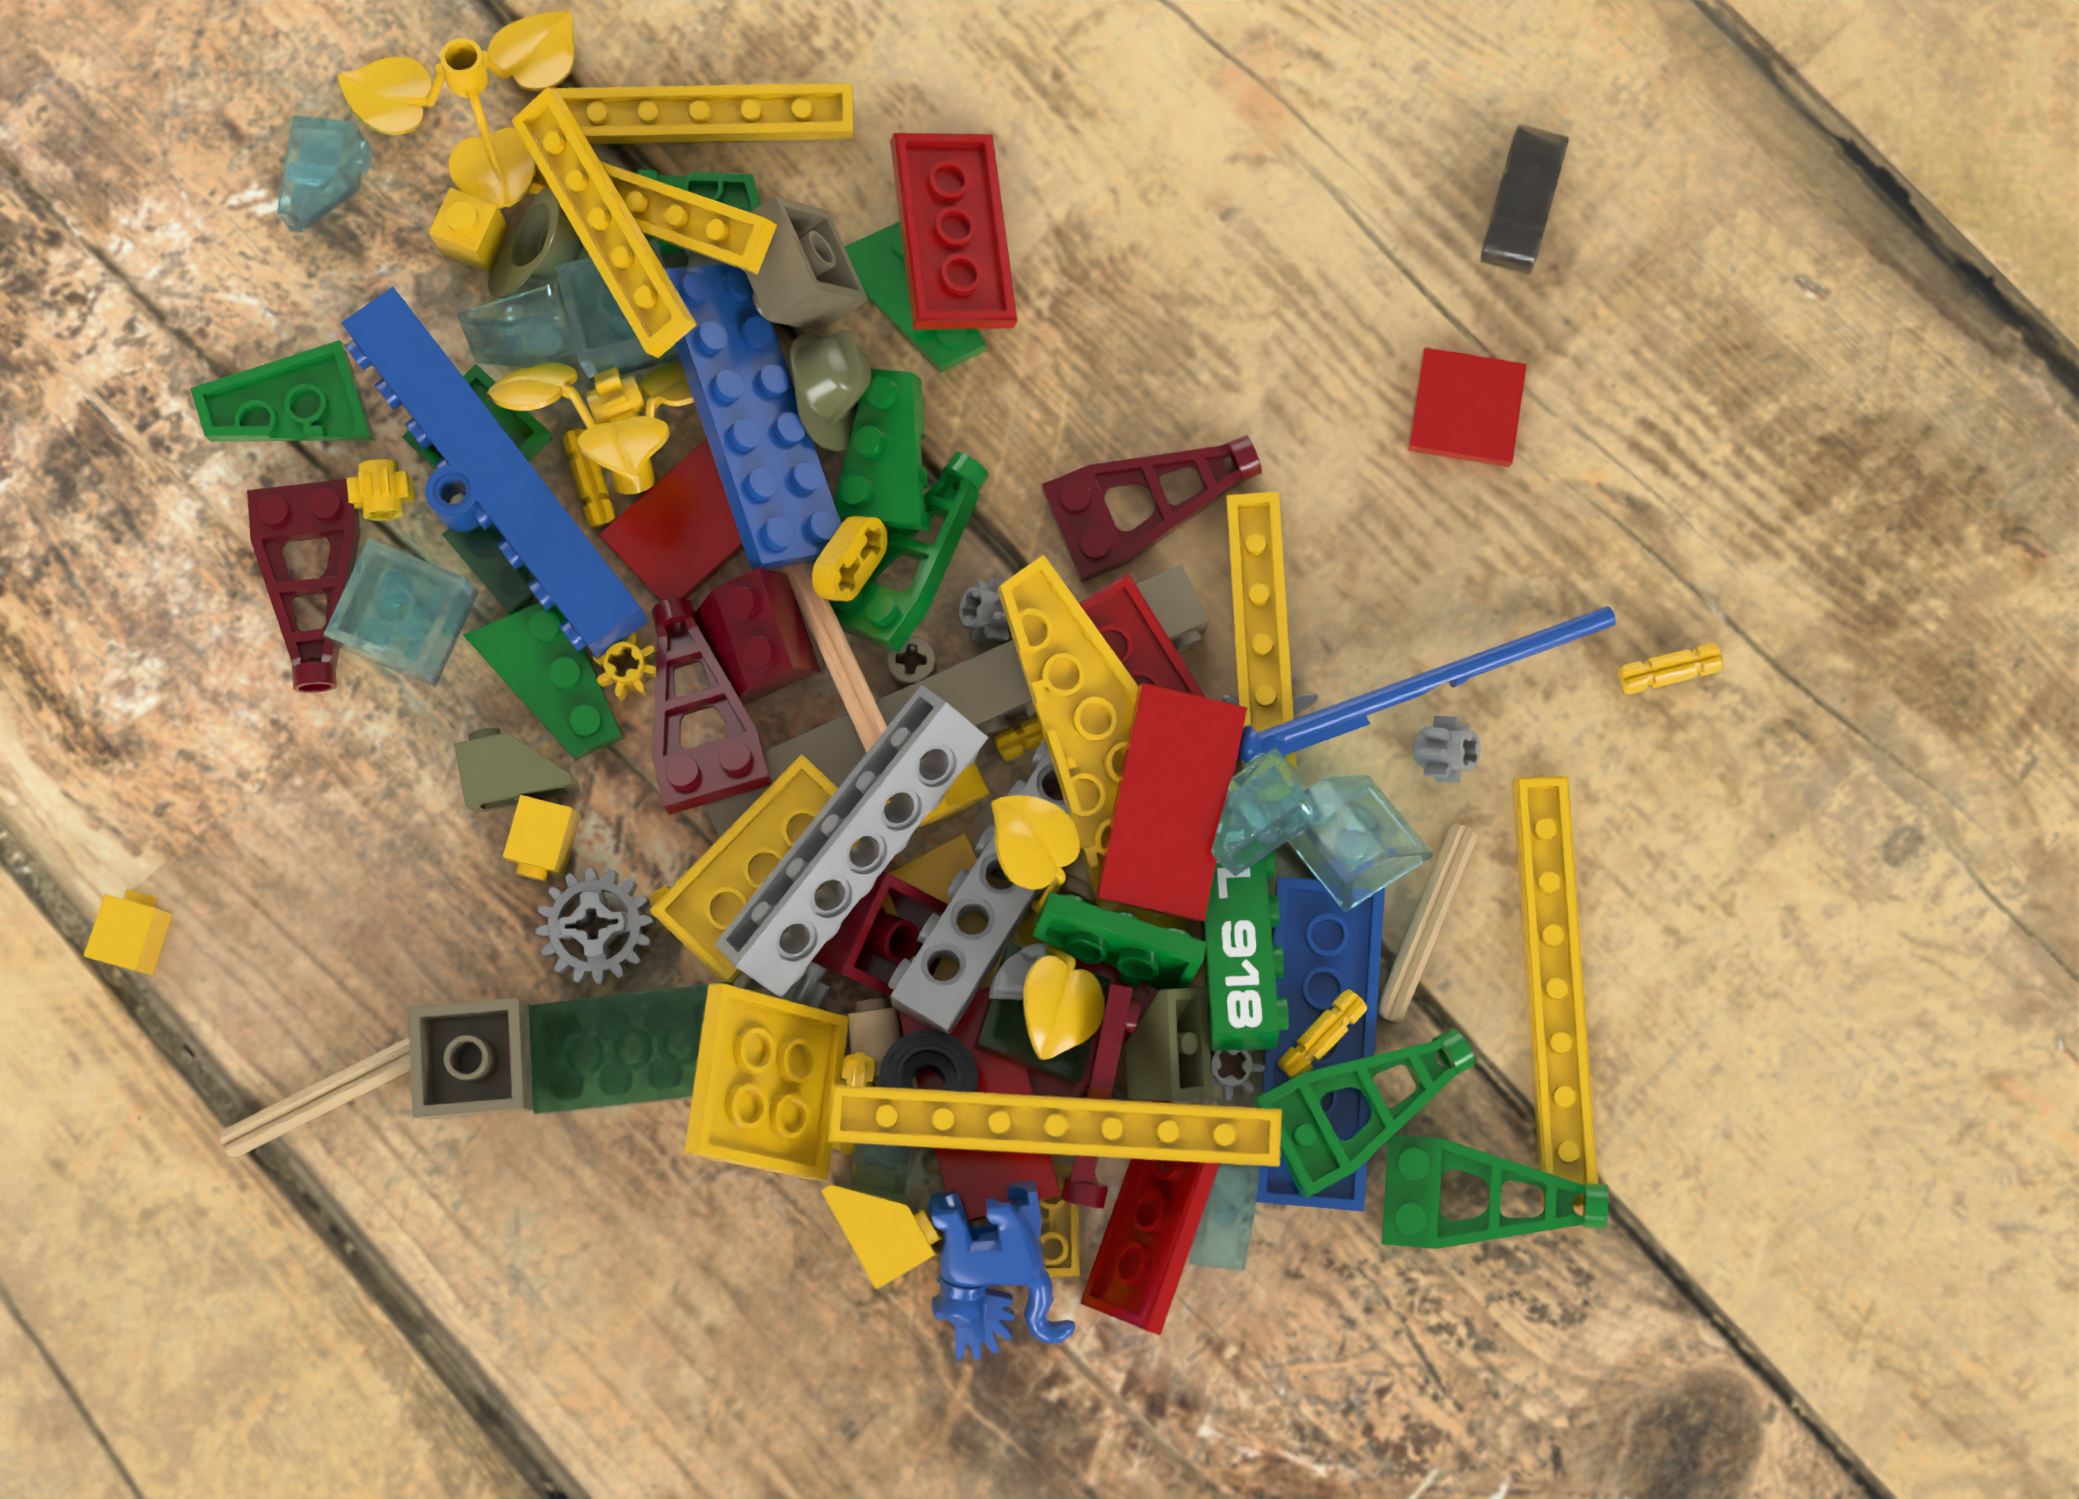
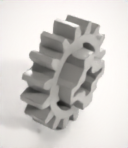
(596, 950)

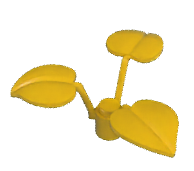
(491, 167)
(618, 446)
(1032, 846)

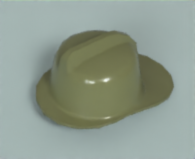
(534, 247)
(828, 382)

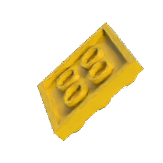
(765, 1083)

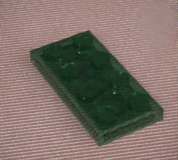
(616, 1049)

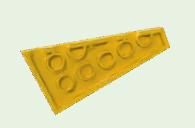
(1079, 699)

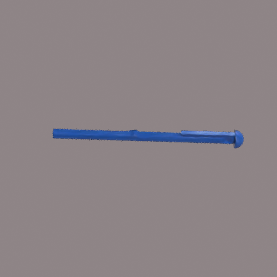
(1352, 713)

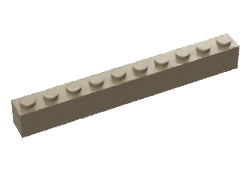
(982, 689)

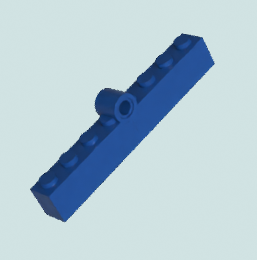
(493, 474)

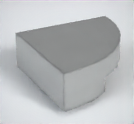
(1011, 975)

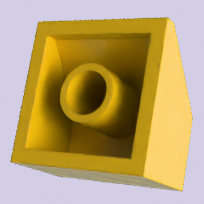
(883, 1232)

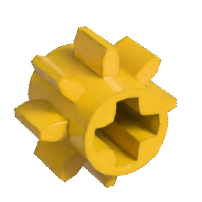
(615, 397)
(380, 489)
(635, 678)

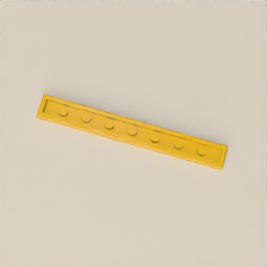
(1554, 980)
(1055, 1125)

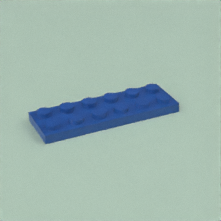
(753, 420)
(1322, 958)

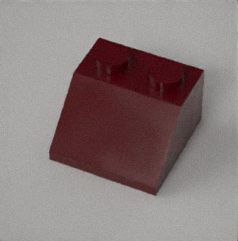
(757, 633)
(876, 942)

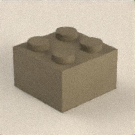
(805, 270)
(470, 1058)

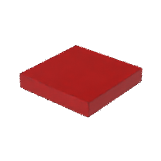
(1467, 407)

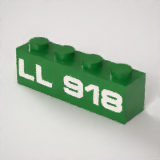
(1242, 960)

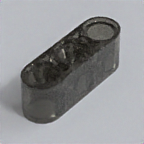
(1524, 199)

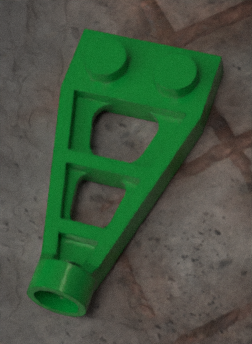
(890, 615)
(1307, 1138)
(1413, 1196)

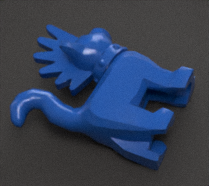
(992, 1256)

